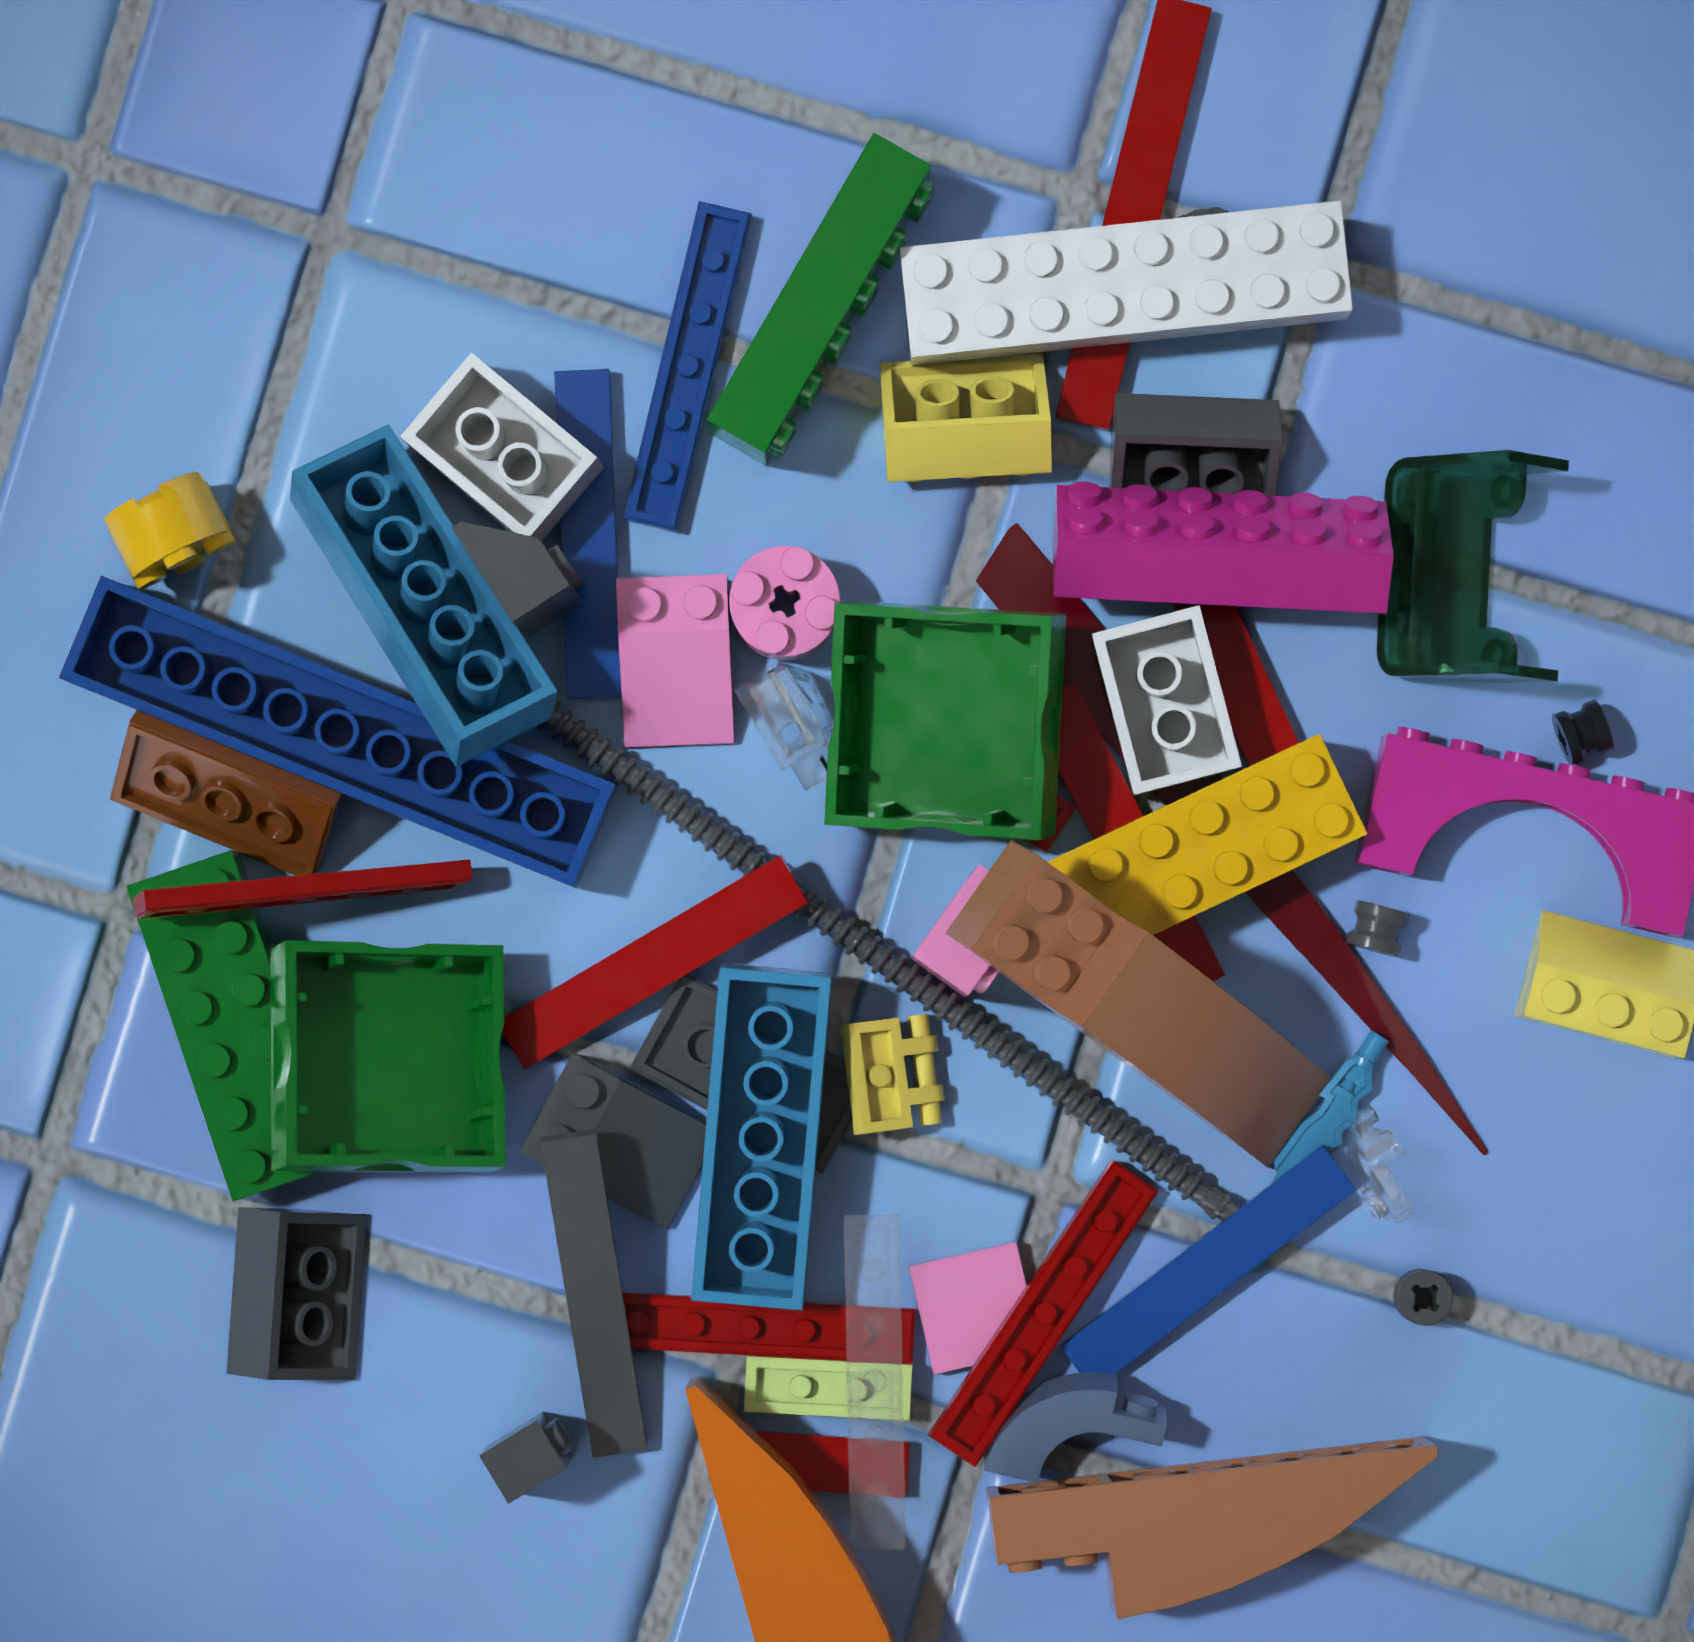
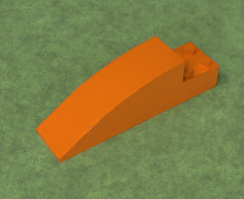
(783, 1542)

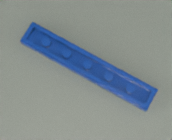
(687, 367)
(591, 539)
(1209, 1265)

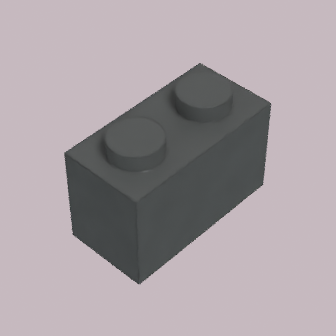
(528, 1456)

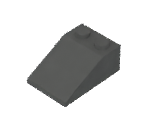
(644, 1143)

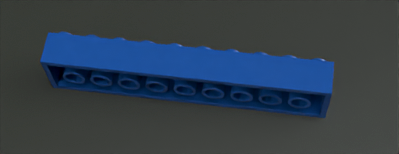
(334, 731)

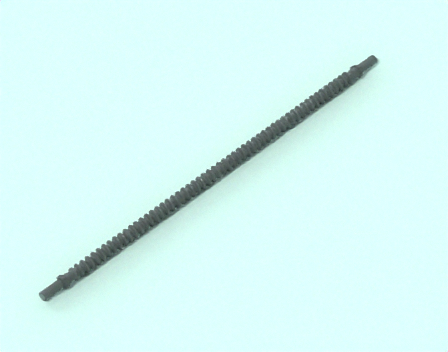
(1210, 1199)

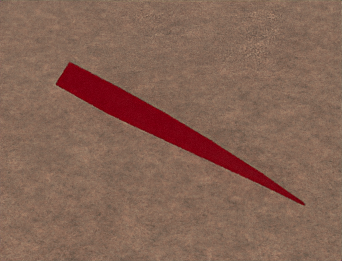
(1022, 580)

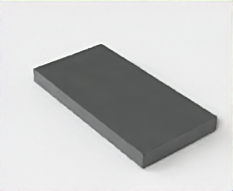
(680, 1059)

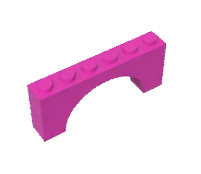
(1643, 833)

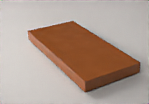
(224, 795)

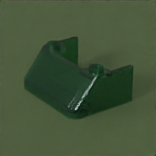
(1441, 565)

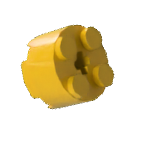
(169, 529)

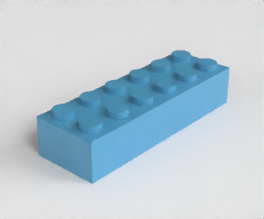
(422, 595)
(761, 1136)

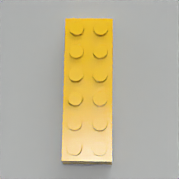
(1219, 839)

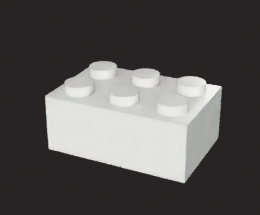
(502, 450)
(1166, 700)

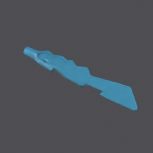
(1335, 1111)

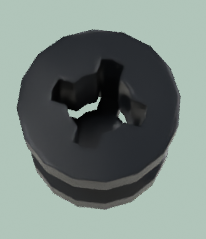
(1582, 732)

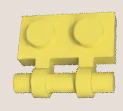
(879, 1078)

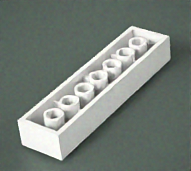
(1126, 283)

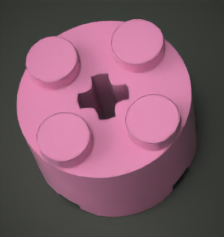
(754, 593)

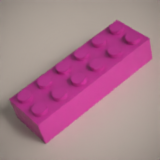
(1221, 548)

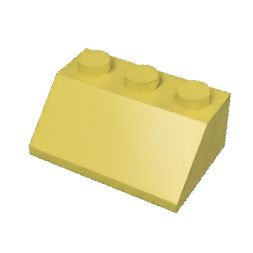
(966, 418)
(1609, 985)

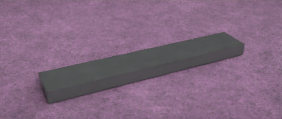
(594, 1292)

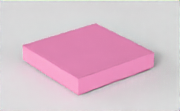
(966, 1301)

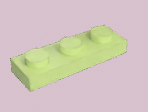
(804, 1386)

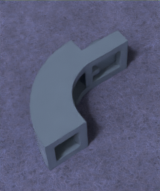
(1065, 1409)

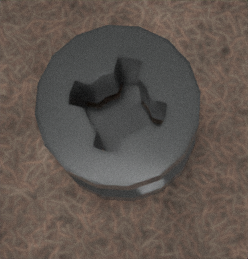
(1377, 928)
(1415, 1291)

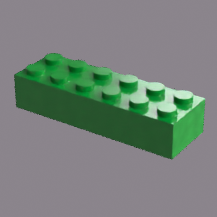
(820, 299)
(219, 1002)

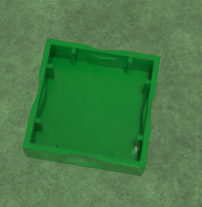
(945, 719)
(387, 1058)

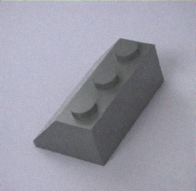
(1195, 443)
(524, 575)
(296, 1294)

